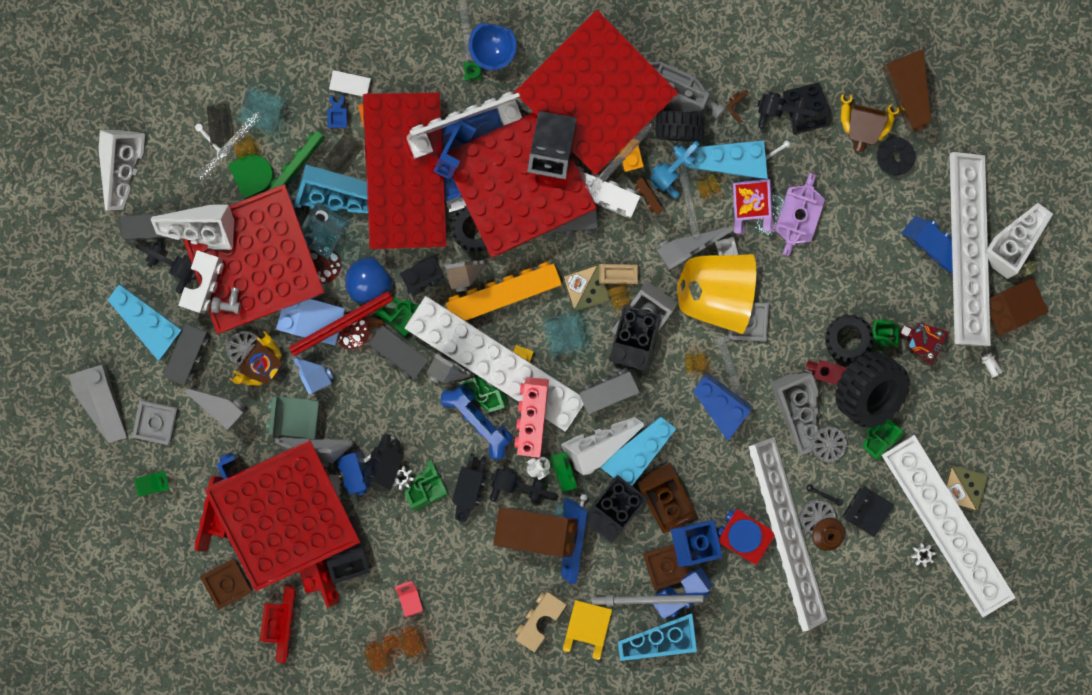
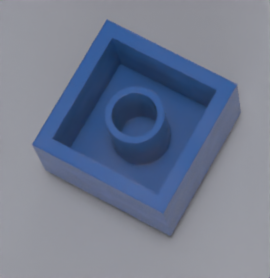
(696, 543)

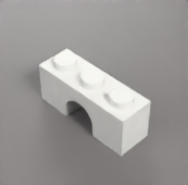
(199, 299)

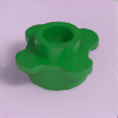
(468, 74)

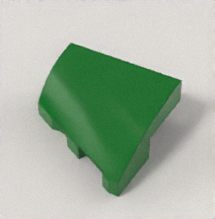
(396, 312)
(488, 395)
(882, 439)
(563, 471)
(426, 488)

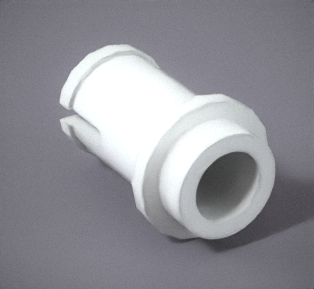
(991, 364)

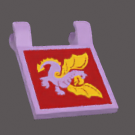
(752, 202)

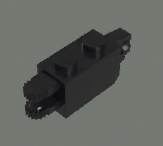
(467, 488)

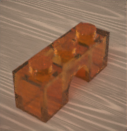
(408, 641)

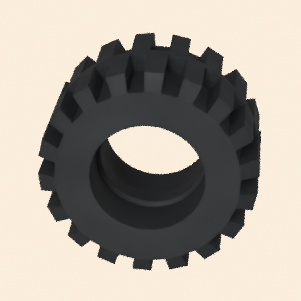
(679, 126)
(459, 235)
(844, 322)

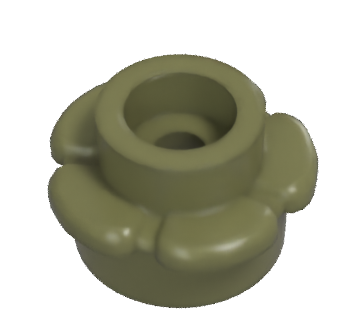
(1028, 267)

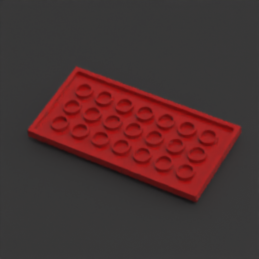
(402, 191)

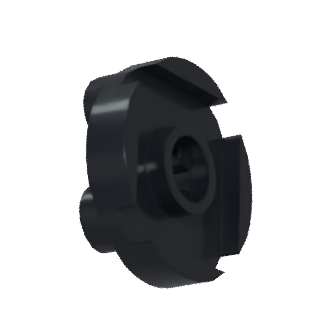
(900, 146)

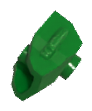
(883, 330)

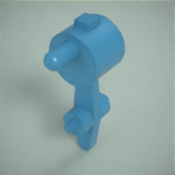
(666, 174)

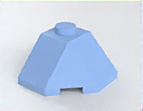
(313, 375)

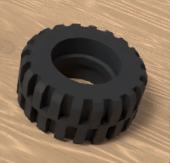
(872, 389)

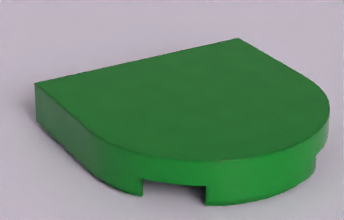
(251, 174)

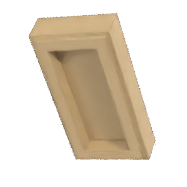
(618, 274)

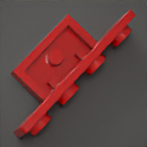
(208, 523)
(318, 578)
(276, 623)

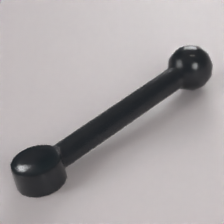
(838, 501)

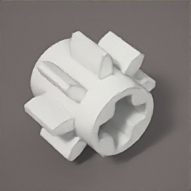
(538, 467)
(405, 482)
(924, 560)

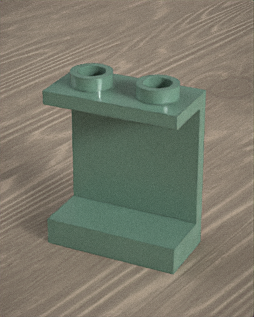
(293, 417)

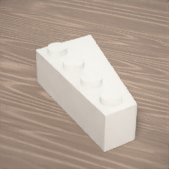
(612, 196)

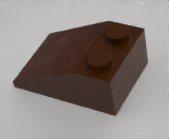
(1016, 307)
(666, 498)

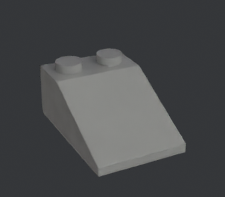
(654, 301)
(222, 408)

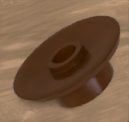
(823, 529)

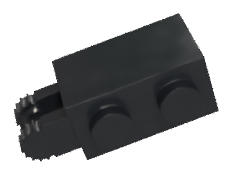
(383, 465)

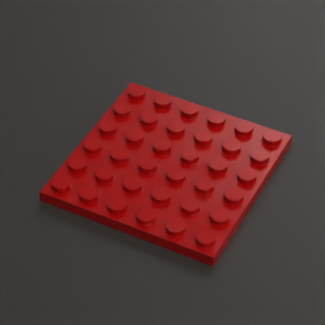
(601, 84)
(508, 200)
(266, 263)
(282, 515)

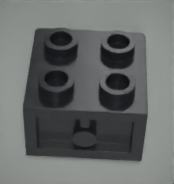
(816, 102)
(422, 275)
(867, 510)

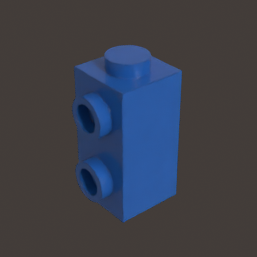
(353, 470)

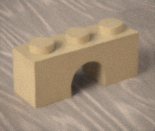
(548, 605)

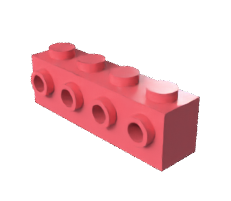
(532, 416)

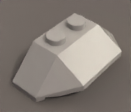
(690, 91)
(327, 449)

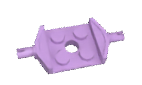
(796, 230)

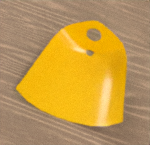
(726, 288)

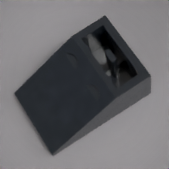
(552, 144)
(635, 338)
(614, 508)
(349, 562)

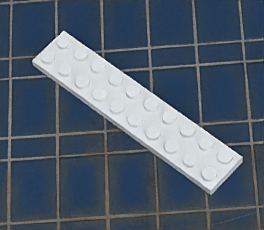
(969, 249)
(489, 359)
(948, 526)
(788, 534)

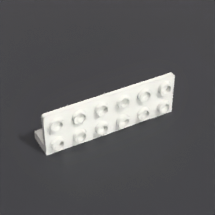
(506, 108)

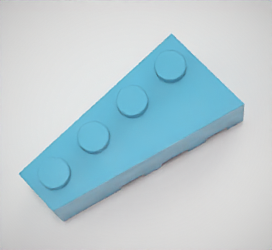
(736, 159)
(331, 190)
(149, 324)
(639, 451)
(664, 640)

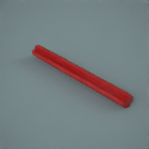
(341, 324)

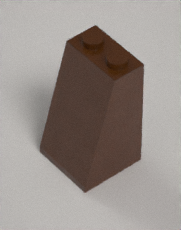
(910, 90)
(535, 532)

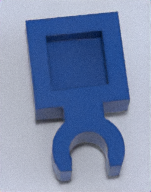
(337, 116)

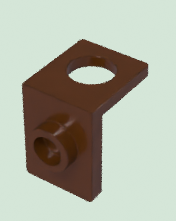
(733, 100)

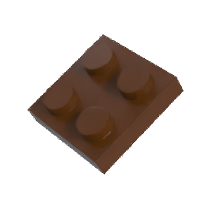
(645, 189)
(664, 567)
(226, 583)

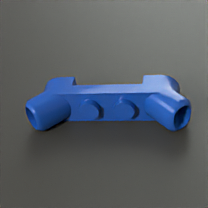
(497, 438)

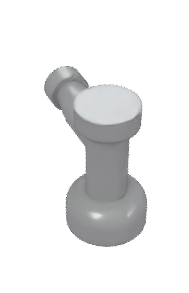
(716, 109)
(233, 305)

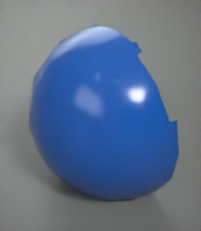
(492, 46)
(367, 280)

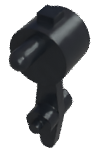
(773, 106)
(180, 267)
(507, 481)

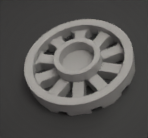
(242, 347)
(828, 444)
(816, 514)

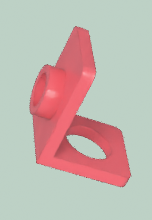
(409, 599)

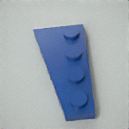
(570, 565)

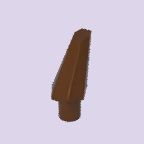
(374, 321)

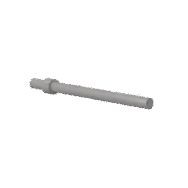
(612, 600)

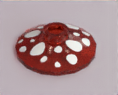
(331, 269)
(357, 336)

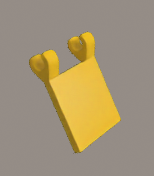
(588, 625)

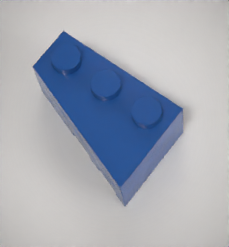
(931, 240)
(722, 404)

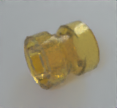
(245, 147)
(704, 189)
(618, 296)
(699, 364)

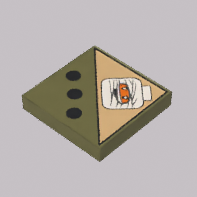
(584, 288)
(966, 487)

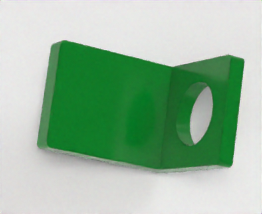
(151, 484)

